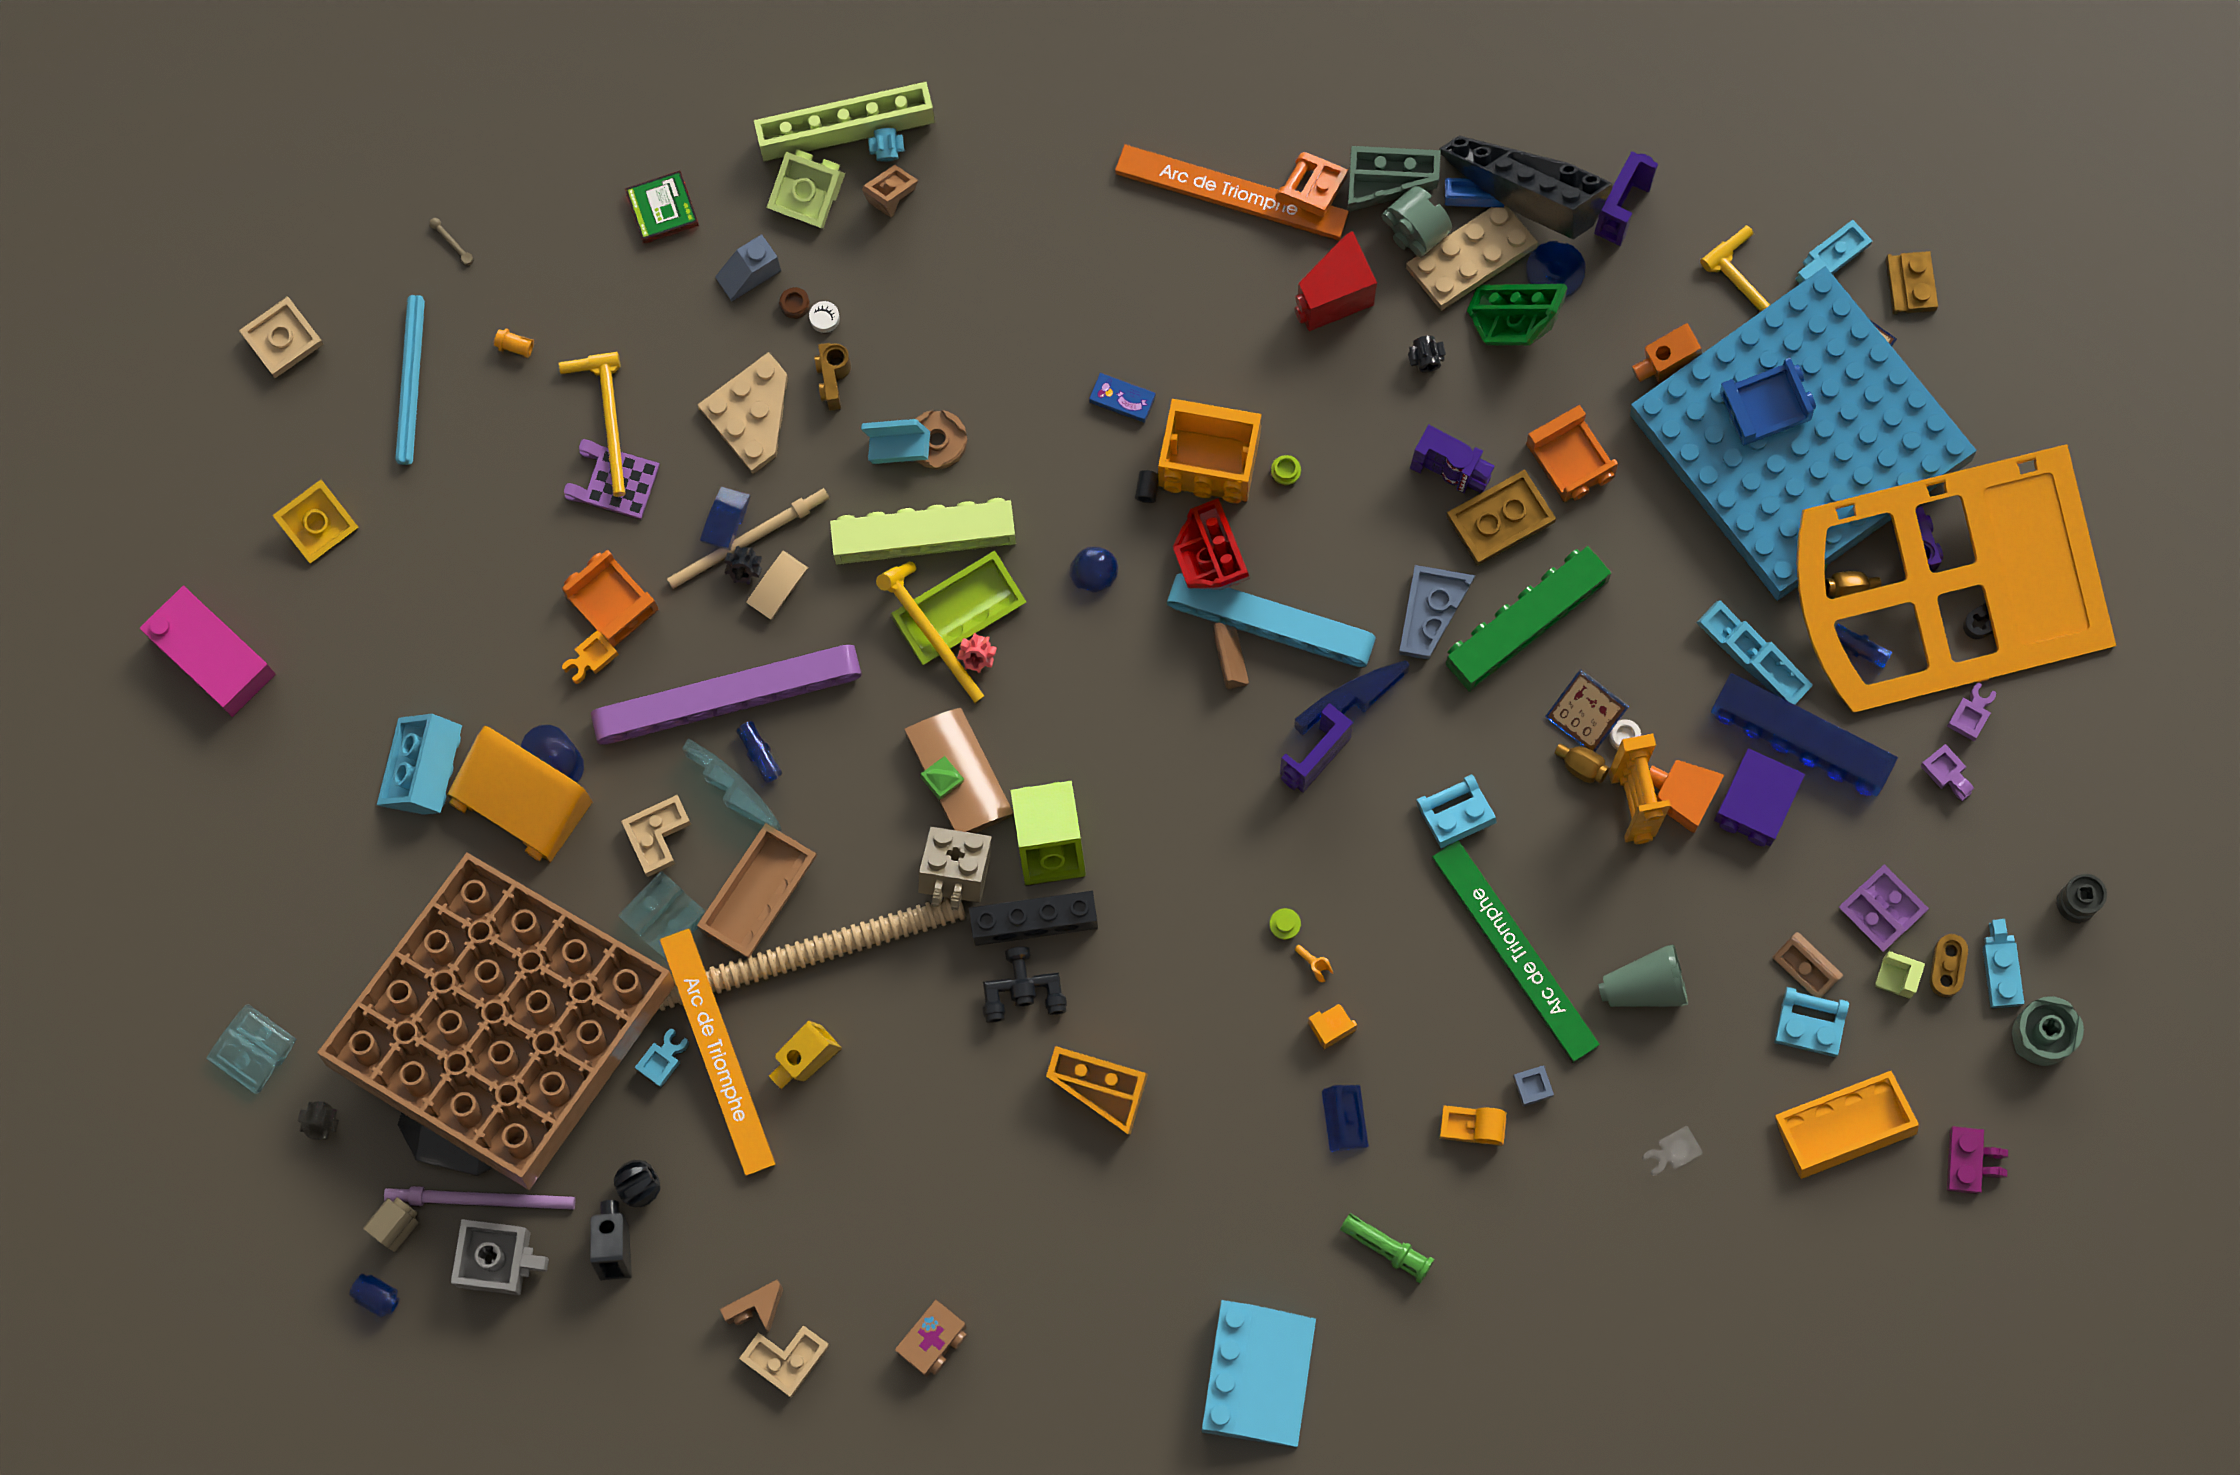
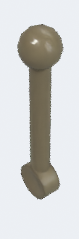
(466, 258)

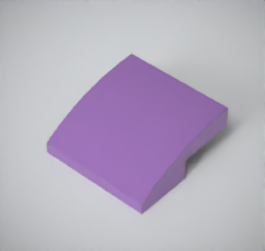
(1883, 907)

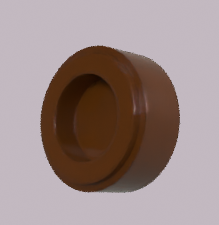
(794, 302)

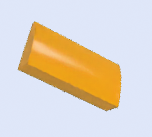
(1846, 1124)

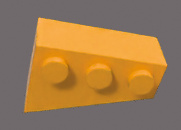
(1101, 1085)

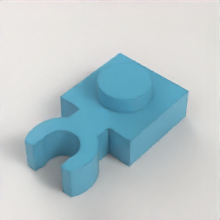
(659, 1061)

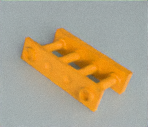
(1632, 771)

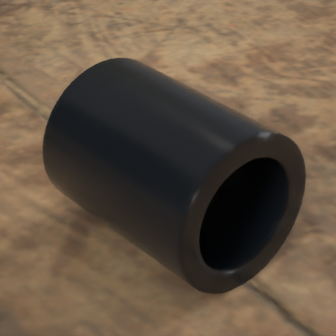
(1147, 486)

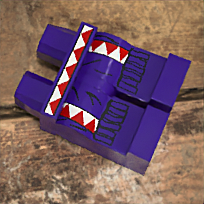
(1451, 460)

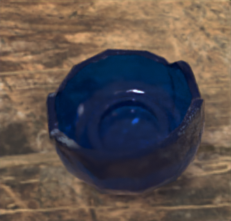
(1094, 569)

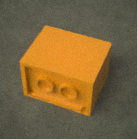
(1209, 451)

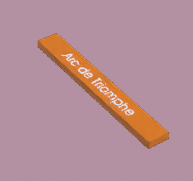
(1225, 191)

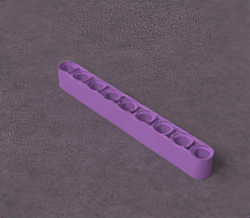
(725, 694)

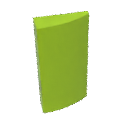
(961, 605)

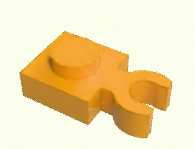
(593, 655)

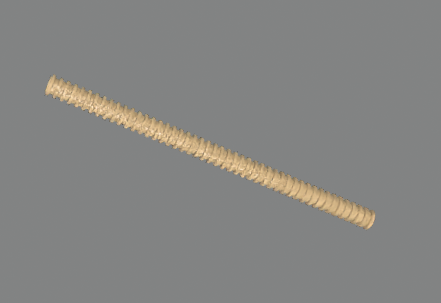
(826, 947)

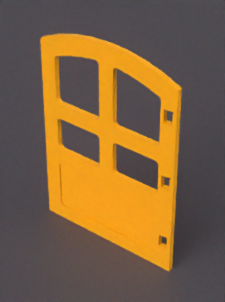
(2028, 559)

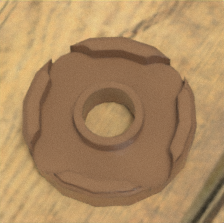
(954, 444)

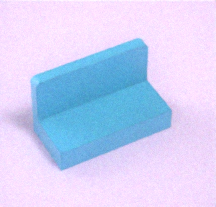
(897, 441)

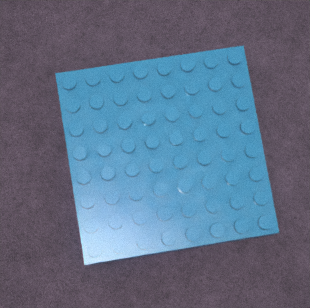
(1865, 435)

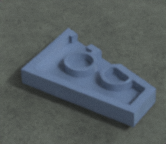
(1431, 606)

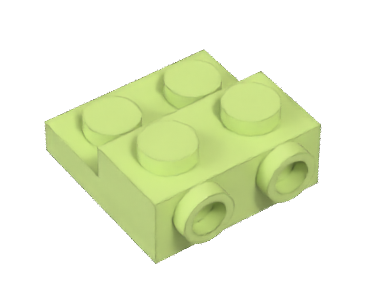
(806, 188)

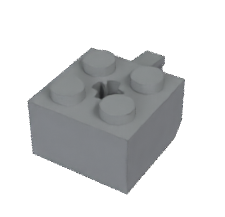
(512, 1261)

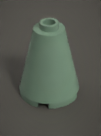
(1647, 982)

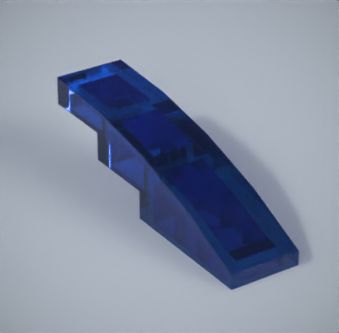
(1360, 692)

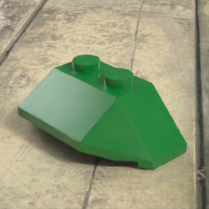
(1516, 312)

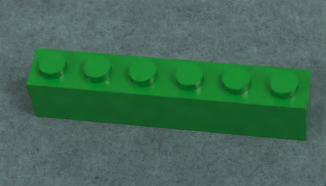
(1527, 618)

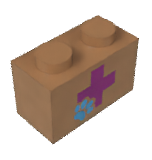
(932, 1339)

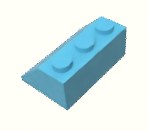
(420, 764)

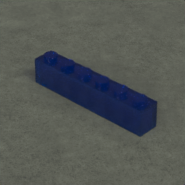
(1803, 735)

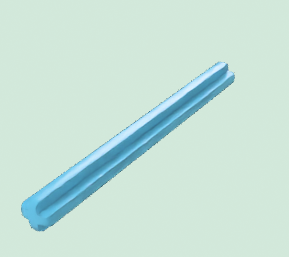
(410, 380)

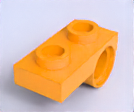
(1473, 1125)

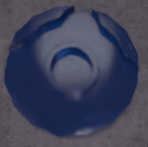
(1556, 264)

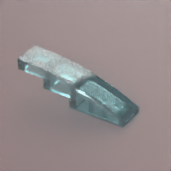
(738, 794)

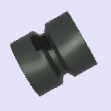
(2081, 898)

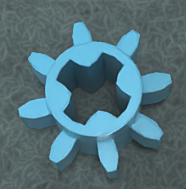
(886, 144)

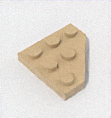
(750, 411)

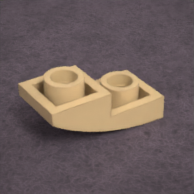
(777, 585)

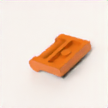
(1320, 188)

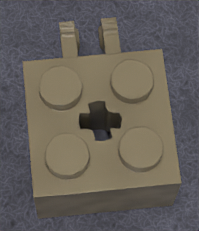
(954, 866)

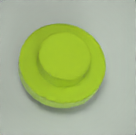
(1286, 470)
(1285, 924)

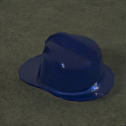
(555, 749)

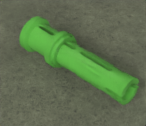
(1400, 1254)

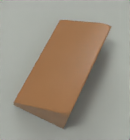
(1230, 656)
(1807, 966)

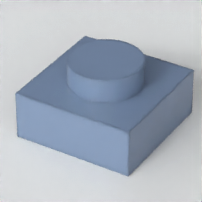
(1533, 1085)

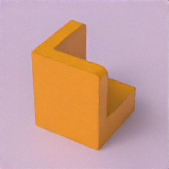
(1331, 1026)

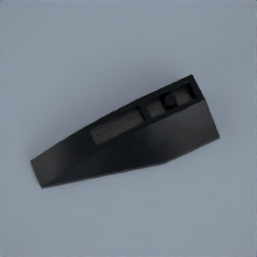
(1532, 185)

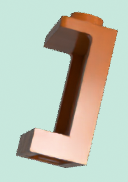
(1571, 455)
(609, 598)

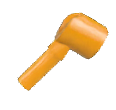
(1317, 964)

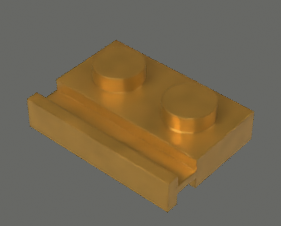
(1911, 282)

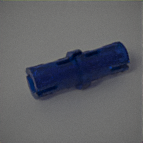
(1862, 646)
(759, 751)

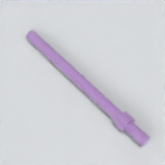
(418, 1196)

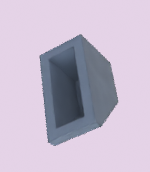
(748, 268)

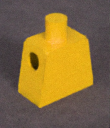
(815, 1048)

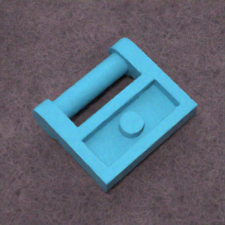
(1460, 819)
(1810, 1032)

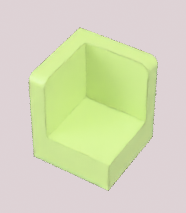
(1899, 975)

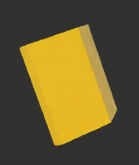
(315, 521)

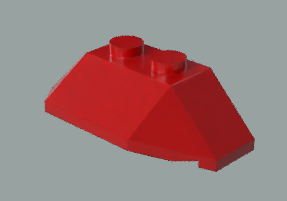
(1209, 550)

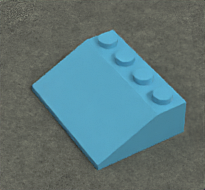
(1258, 1374)

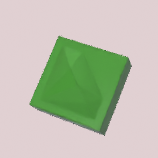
(942, 778)

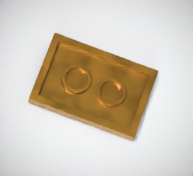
(1501, 517)

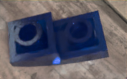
(724, 518)

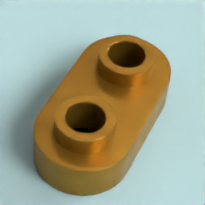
(1947, 966)

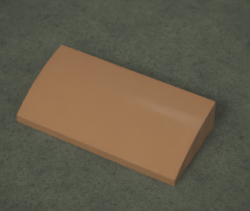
(979, 798)
(756, 891)

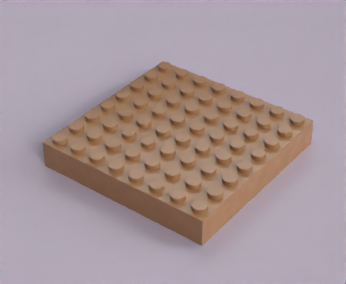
(497, 1020)

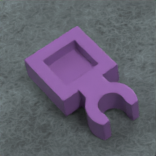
(1970, 715)

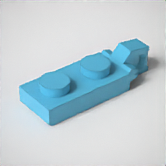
(1835, 251)
(2002, 967)

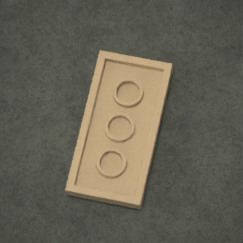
(1472, 255)

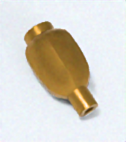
(1849, 583)
(1583, 763)

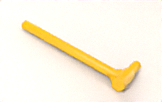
(1720, 259)
(605, 365)
(894, 582)

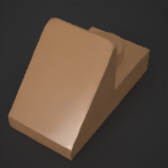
(888, 189)
(763, 1300)

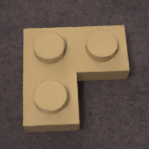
(648, 831)
(788, 1367)

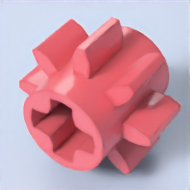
(977, 653)

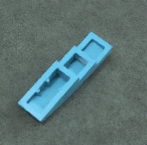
(1754, 654)

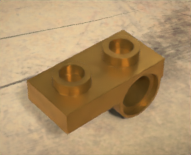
(831, 373)

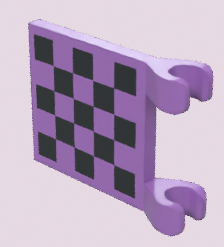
(638, 481)

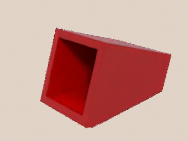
(1336, 286)

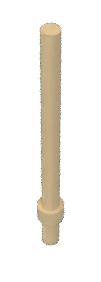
(799, 508)

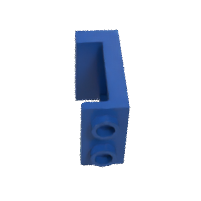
(1768, 402)

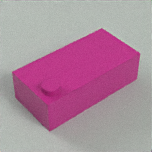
(207, 651)

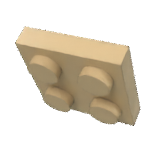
(281, 337)

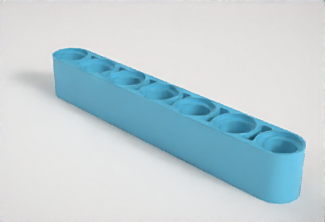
(1275, 622)

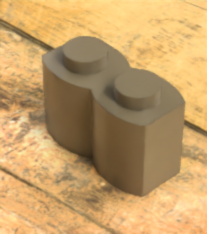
(392, 1223)

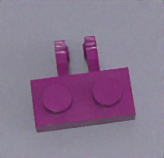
(1966, 1160)

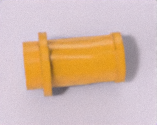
(507, 341)

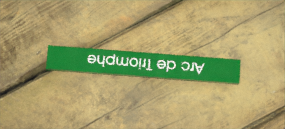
(1515, 951)

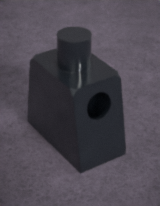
(610, 1243)

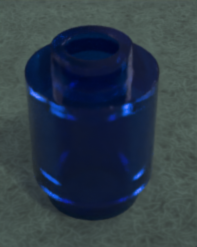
(374, 1295)

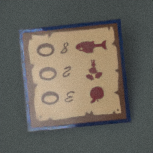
(1587, 711)

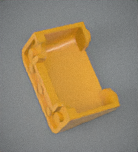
(519, 794)

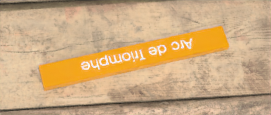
(717, 1052)

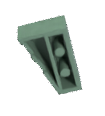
(1388, 173)

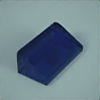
(1345, 1117)

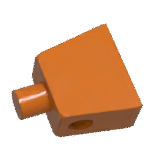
(1668, 354)
(1688, 789)

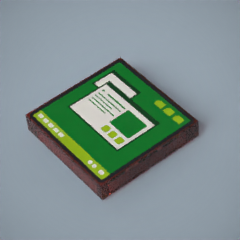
(661, 207)

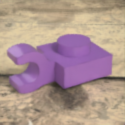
(1946, 769)

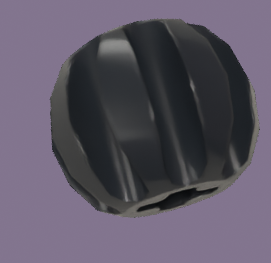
(637, 1183)

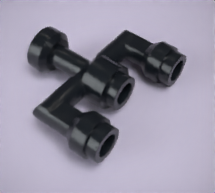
(1022, 988)

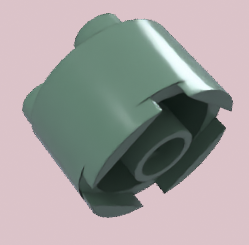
(1417, 221)
(2061, 1021)

